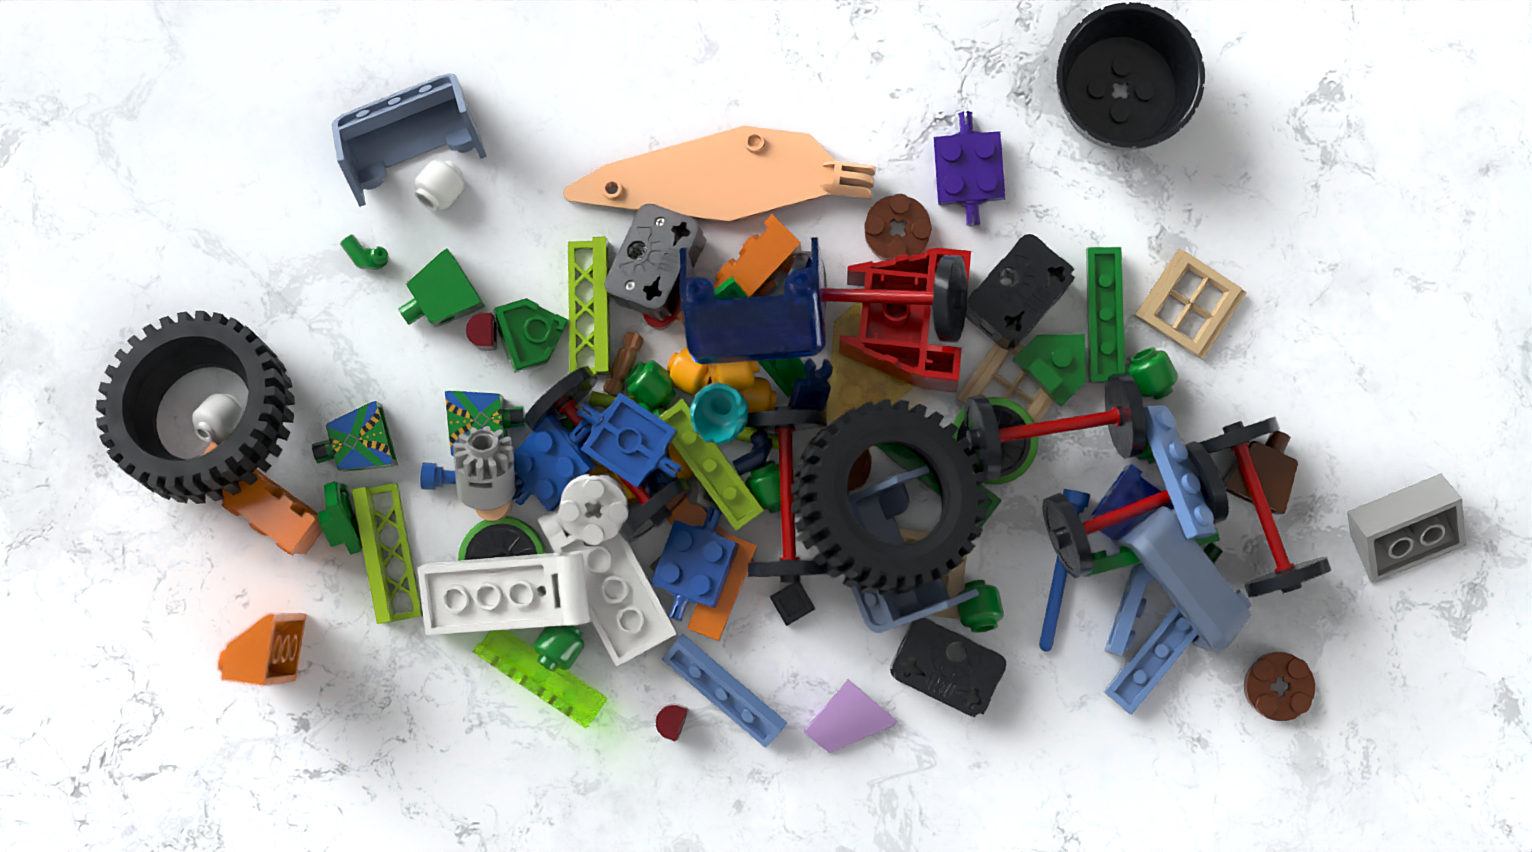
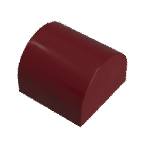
(482, 331)
(671, 721)

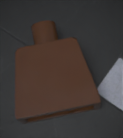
(1273, 469)

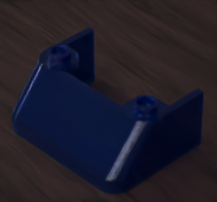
(754, 326)

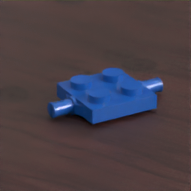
(629, 440)
(551, 461)
(695, 564)

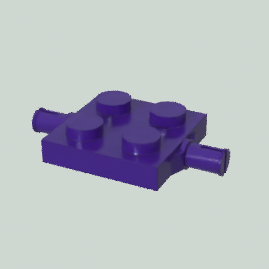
(969, 168)

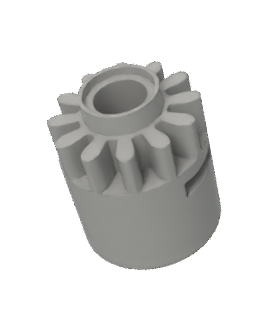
(484, 469)

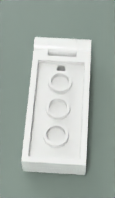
(618, 591)
(504, 593)

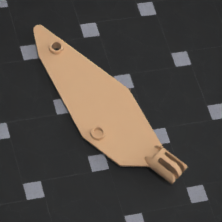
(726, 176)

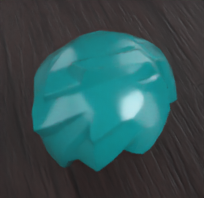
(719, 413)

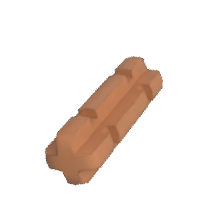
(623, 363)

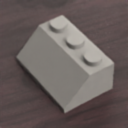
(1408, 527)

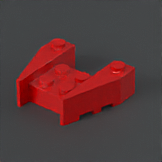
(896, 335)

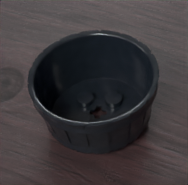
(1134, 48)

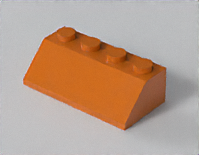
(265, 651)

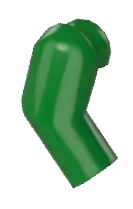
(364, 257)

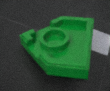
(528, 333)
(1055, 364)
(338, 520)

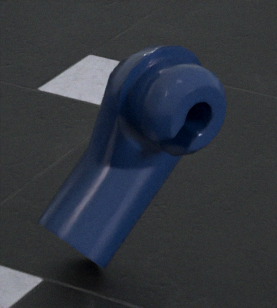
(757, 456)

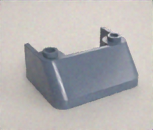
(403, 128)
(875, 512)
(1187, 577)

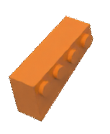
(761, 260)
(274, 513)

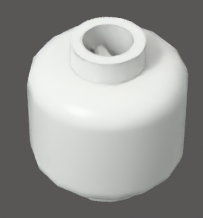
(438, 185)
(217, 417)

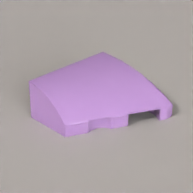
(848, 719)

